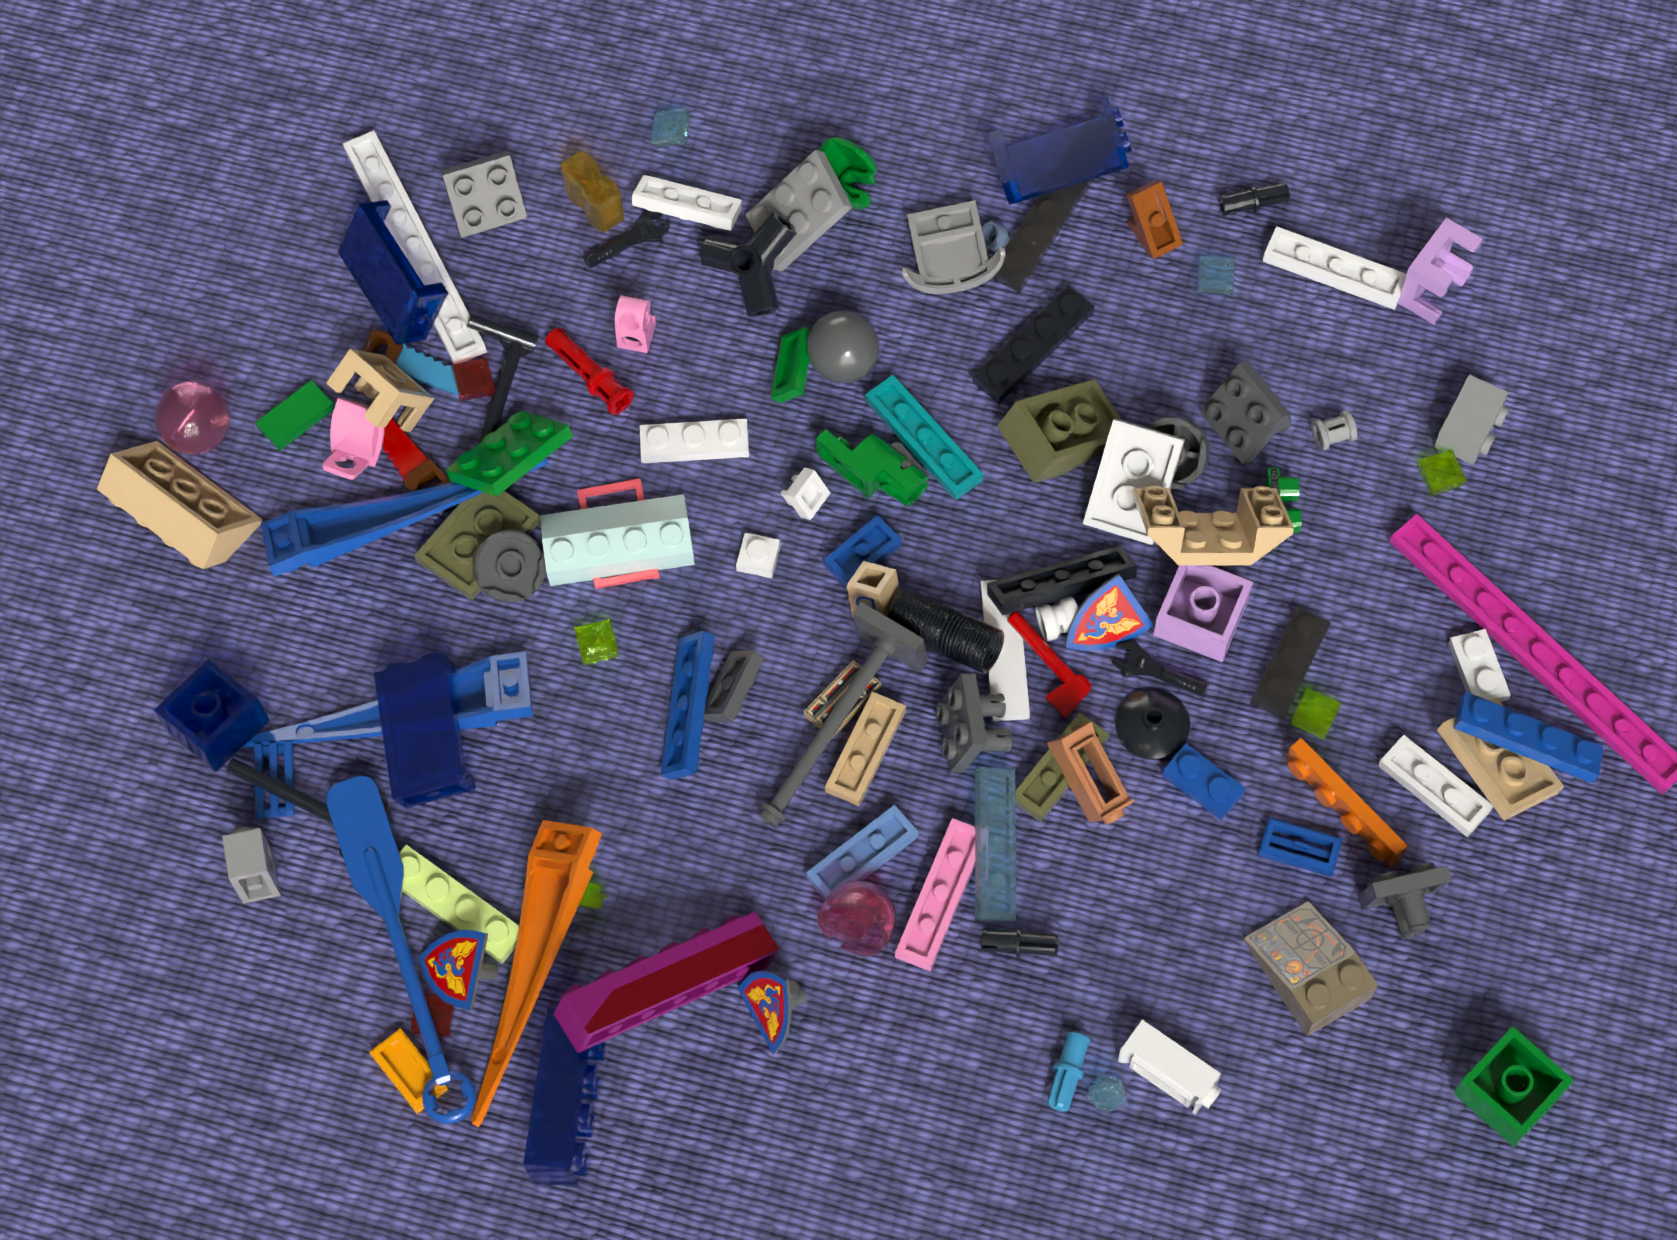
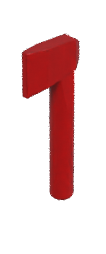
(1075, 687)

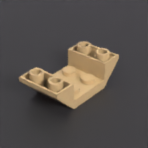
(1217, 536)

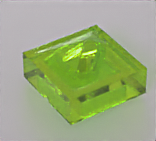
(596, 642)

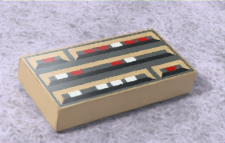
(828, 699)

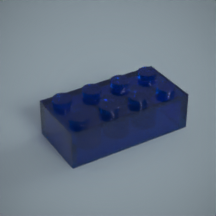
(562, 1109)

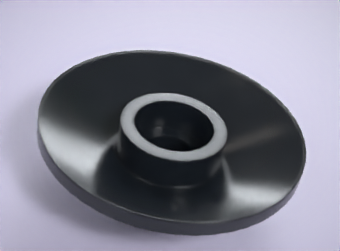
(1149, 739)

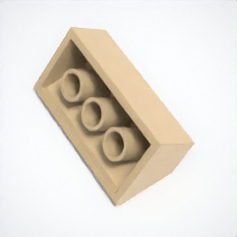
(177, 503)

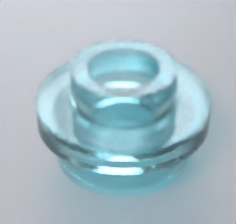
(1107, 1093)

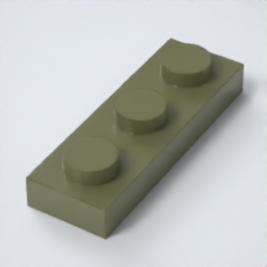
(1046, 781)

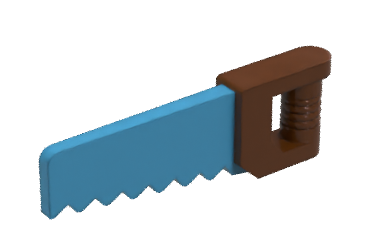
(414, 364)

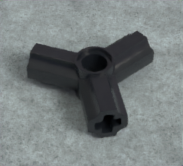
(735, 258)

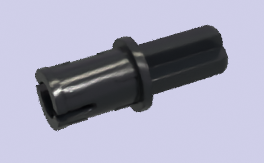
(1253, 198)
(1019, 942)

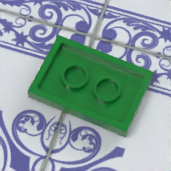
(509, 453)

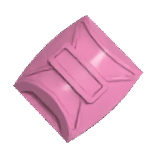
(352, 439)

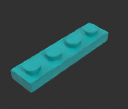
(924, 437)

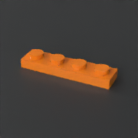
(1354, 812)

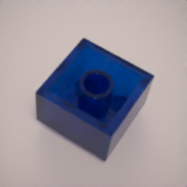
(212, 715)

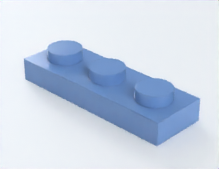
(864, 852)

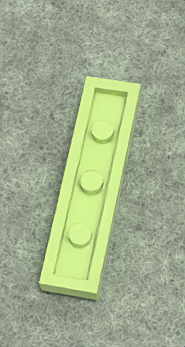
(456, 904)

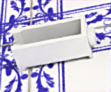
(1170, 1067)

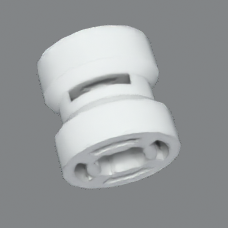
(1056, 618)

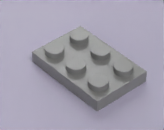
(809, 200)

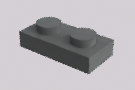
(732, 686)

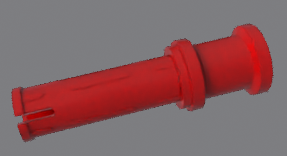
(598, 380)

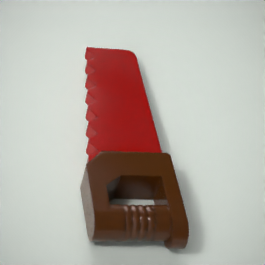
(409, 459)

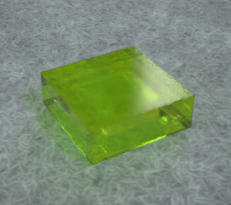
(1441, 472)

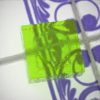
(1316, 713)

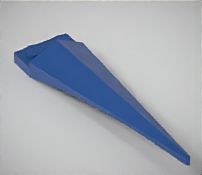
(333, 530)
(483, 693)

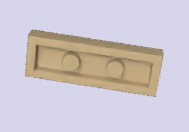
(865, 749)

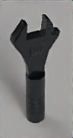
(642, 232)
(1141, 664)

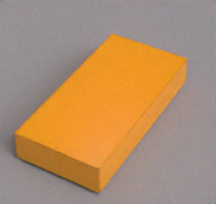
(405, 1068)

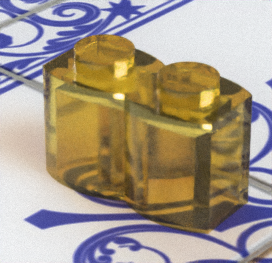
(592, 191)

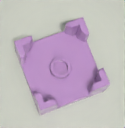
(1437, 268)

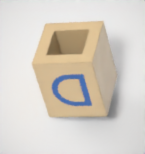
(873, 586)

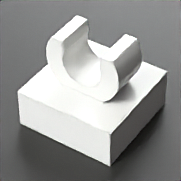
(806, 493)

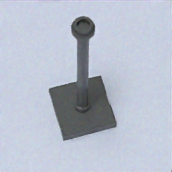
(888, 640)

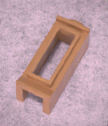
(1079, 779)

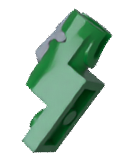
(874, 466)

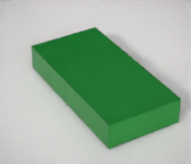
(791, 366)
(295, 415)

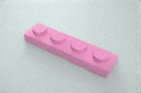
(939, 897)

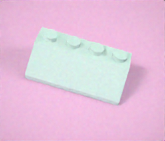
(616, 540)

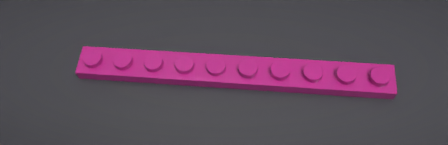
(1538, 653)

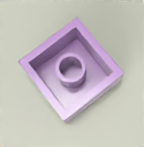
(1203, 609)

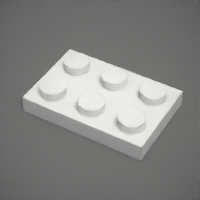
(1130, 460)

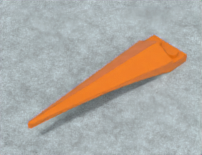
(552, 892)

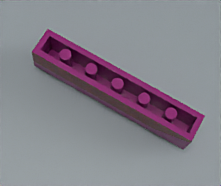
(664, 981)

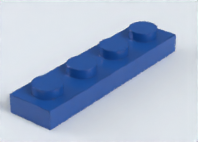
(687, 705)
(1528, 737)

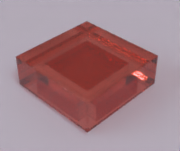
(473, 379)
(442, 1016)

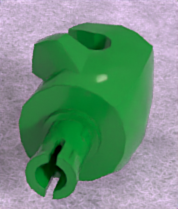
(851, 166)

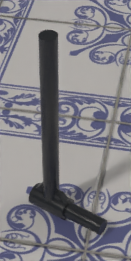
(517, 343)

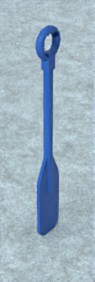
(379, 877)

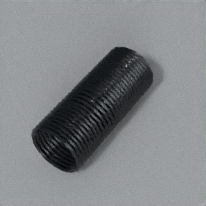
(972, 640)

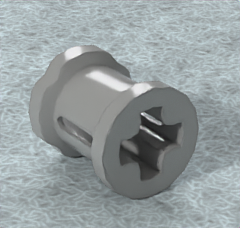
(1334, 430)

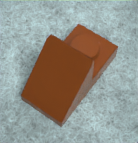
(1153, 219)

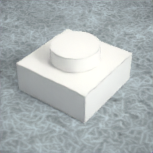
(758, 555)

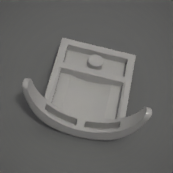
(950, 250)

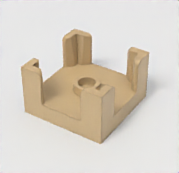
(387, 379)

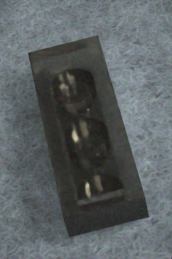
(1290, 663)

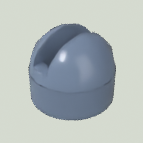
(997, 233)

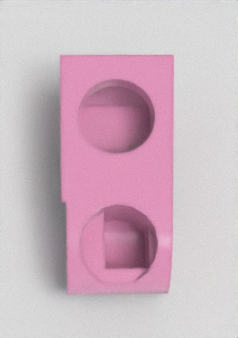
(634, 321)

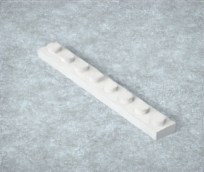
(407, 229)

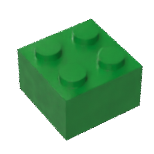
(1513, 1086)

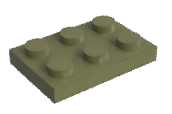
(454, 543)

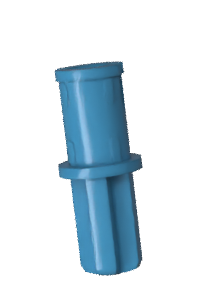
(1068, 1071)

